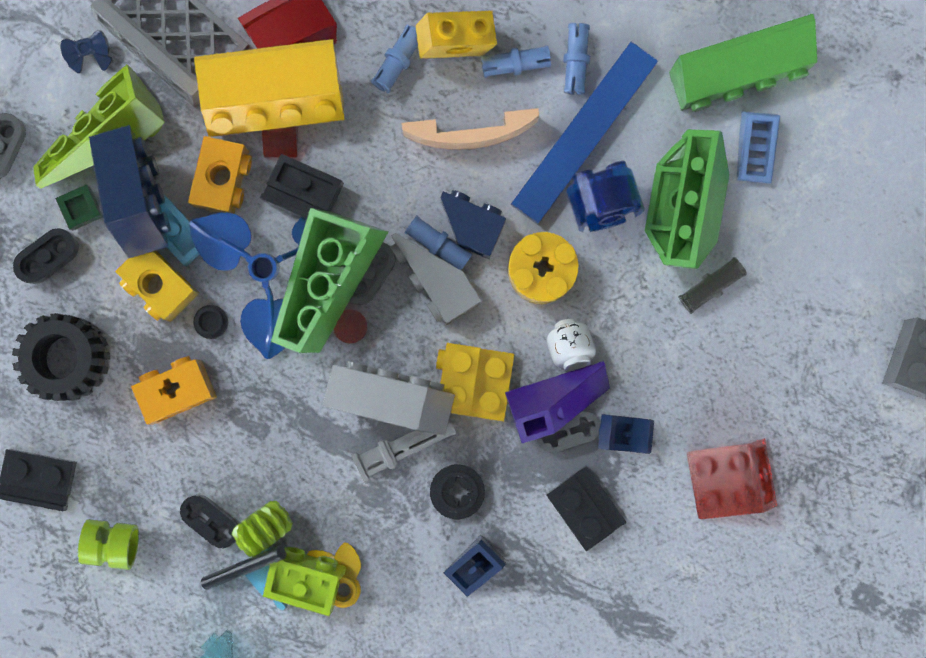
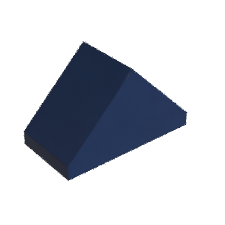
(475, 566)

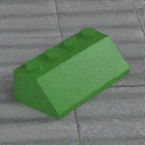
(745, 63)

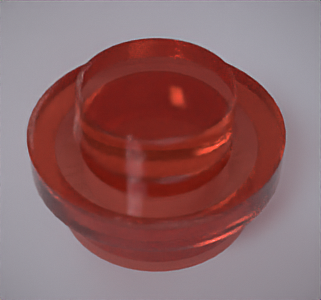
(351, 327)

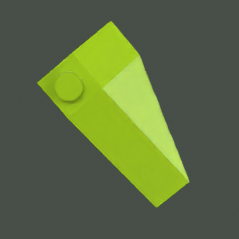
(121, 103)

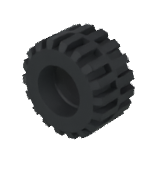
(34, 351)

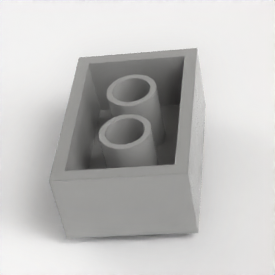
(389, 397)

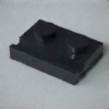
(300, 187)
(36, 479)
(585, 508)

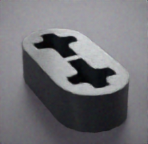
(204, 527)

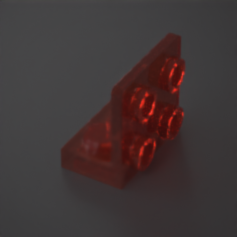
(732, 480)

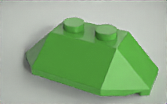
(688, 199)

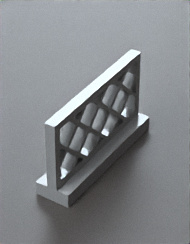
(152, 53)

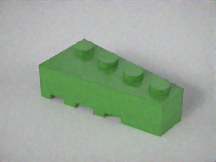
(324, 278)

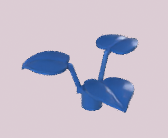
(221, 243)

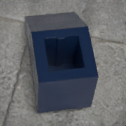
(473, 226)

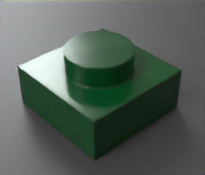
(79, 207)

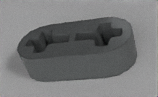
(574, 439)

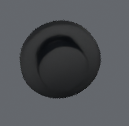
(210, 321)

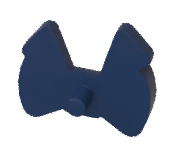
(74, 51)

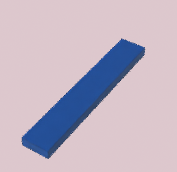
(584, 133)

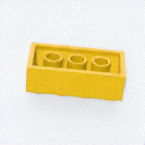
(269, 88)

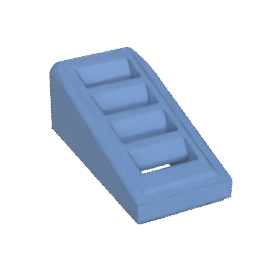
(769, 147)

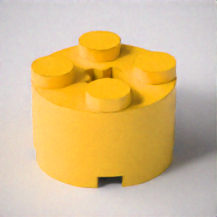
(560, 259)

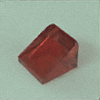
(280, 141)

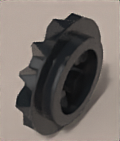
(469, 502)

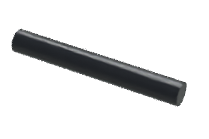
(244, 567)

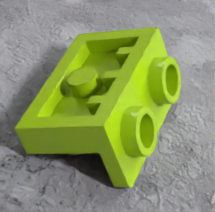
(305, 581)

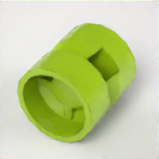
(108, 544)

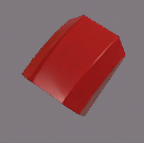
(289, 23)

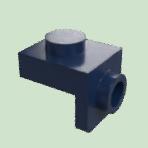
(626, 434)

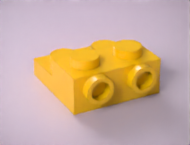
(476, 379)

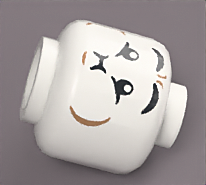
(571, 345)

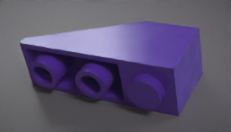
(553, 402)

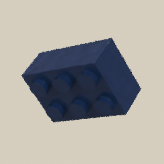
(129, 191)

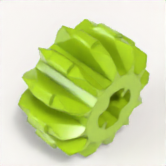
(262, 528)

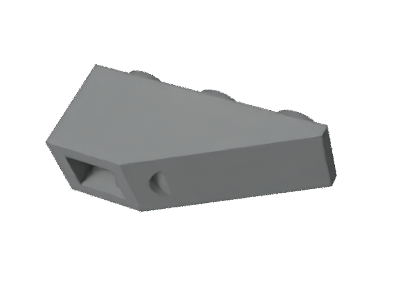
(445, 285)

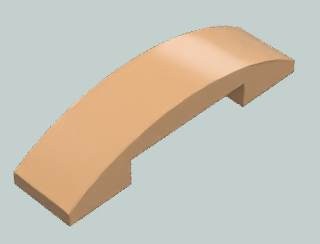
(514, 124)

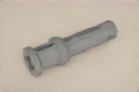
(387, 454)

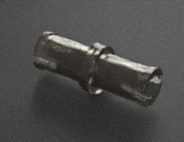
(712, 285)

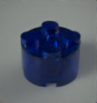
(604, 197)

